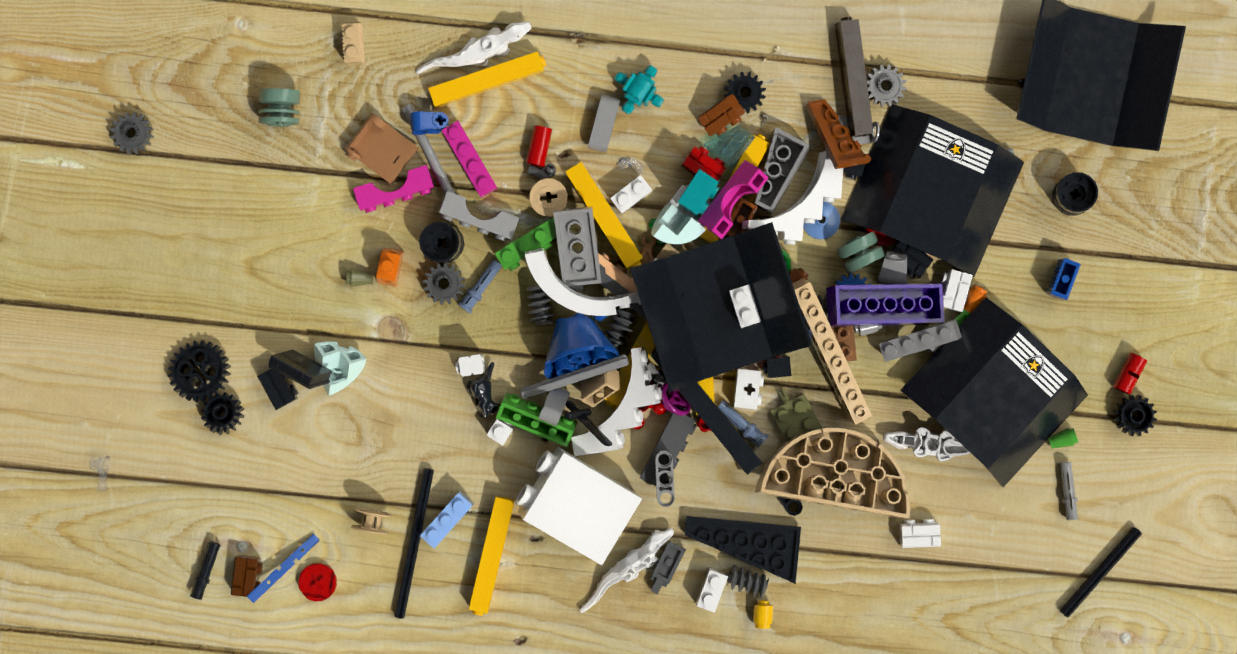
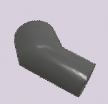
(545, 172)

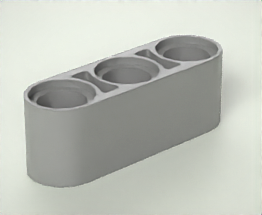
(604, 123)
(554, 406)
(667, 487)

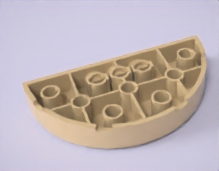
(838, 471)

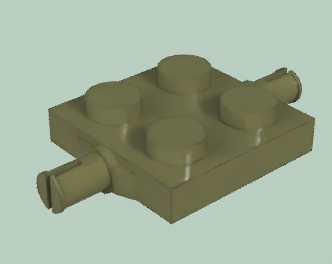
(795, 416)

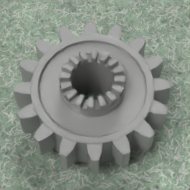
(894, 81)

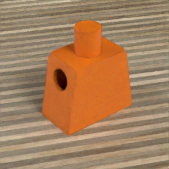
(389, 266)

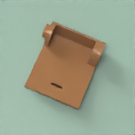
(378, 148)

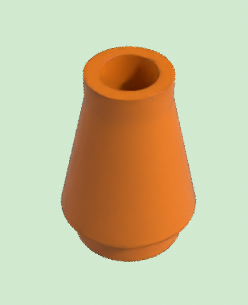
(974, 297)

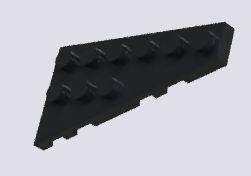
(759, 544)

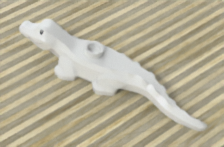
(480, 50)
(927, 443)
(630, 566)

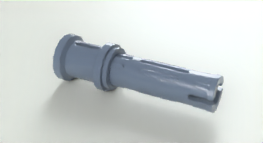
(474, 294)
(749, 430)

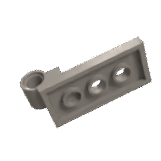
(583, 266)

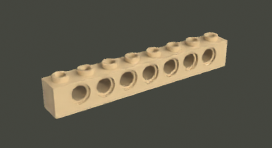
(831, 353)

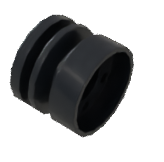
(1084, 188)
(430, 242)

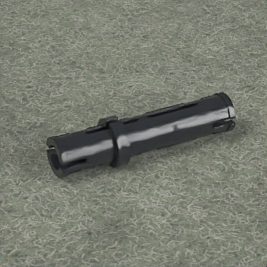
(207, 564)

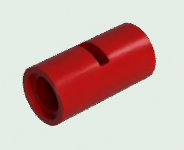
(539, 146)
(1130, 373)

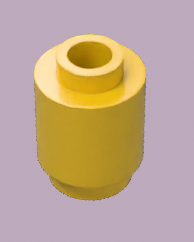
(763, 614)

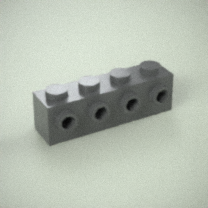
(672, 440)

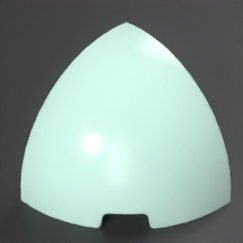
(675, 227)
(343, 361)

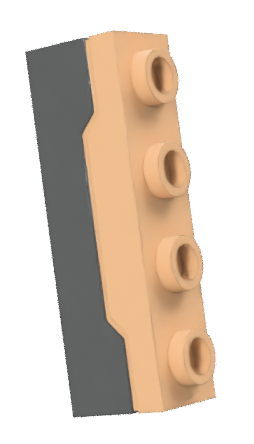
(616, 280)

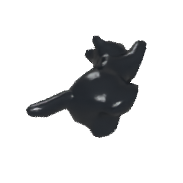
(481, 391)

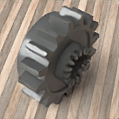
(122, 129)
(454, 283)

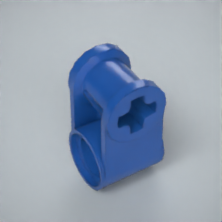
(428, 122)

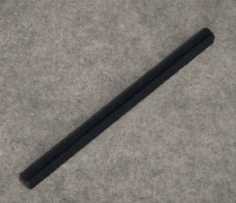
(414, 541)

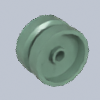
(860, 252)

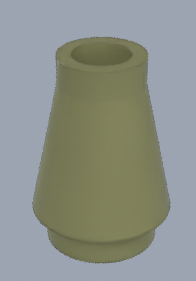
(358, 278)

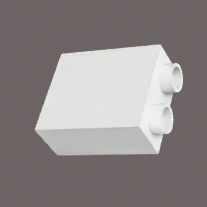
(577, 504)

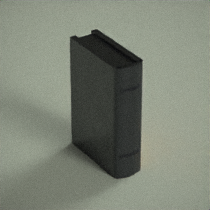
(300, 369)

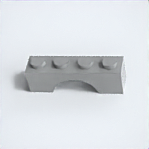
(454, 207)
(920, 340)

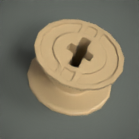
(540, 190)
(371, 521)

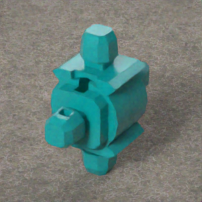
(639, 89)

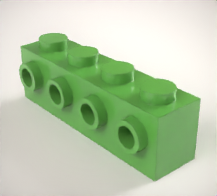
(537, 238)
(525, 416)

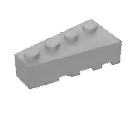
(781, 166)

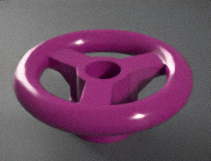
(673, 401)

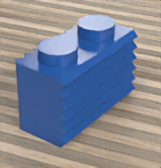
(1063, 279)

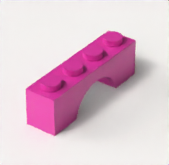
(469, 159)
(744, 181)
(370, 197)

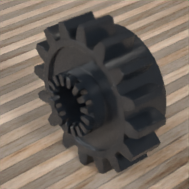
(749, 83)
(214, 408)
(1125, 411)

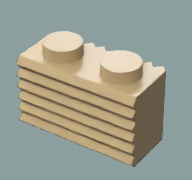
(353, 44)
(599, 387)

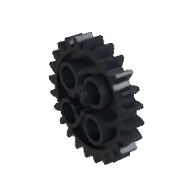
(185, 382)

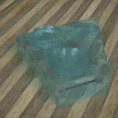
(730, 144)

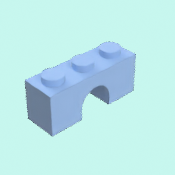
(447, 519)

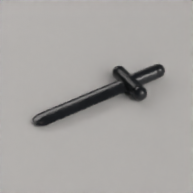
(582, 416)

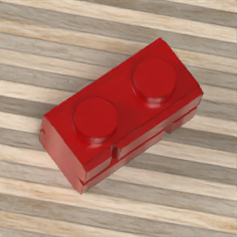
(700, 160)

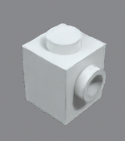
(500, 431)

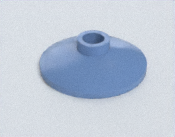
(825, 229)

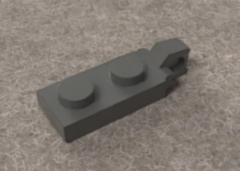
(666, 566)

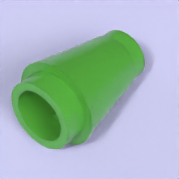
(1063, 439)

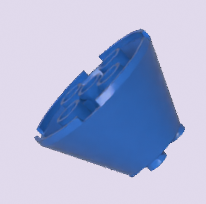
(575, 345)

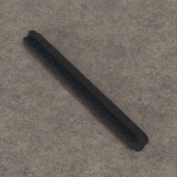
(1103, 569)

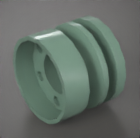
(279, 106)

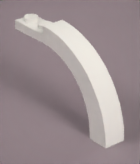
(568, 297)

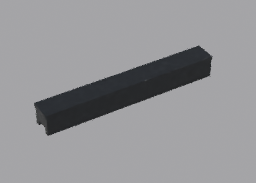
(718, 424)

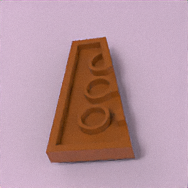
(836, 137)

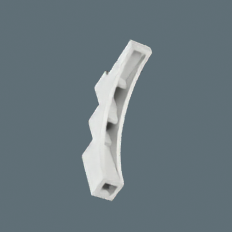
(824, 187)
(627, 414)

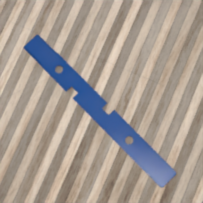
(285, 566)

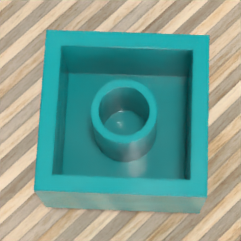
(698, 192)

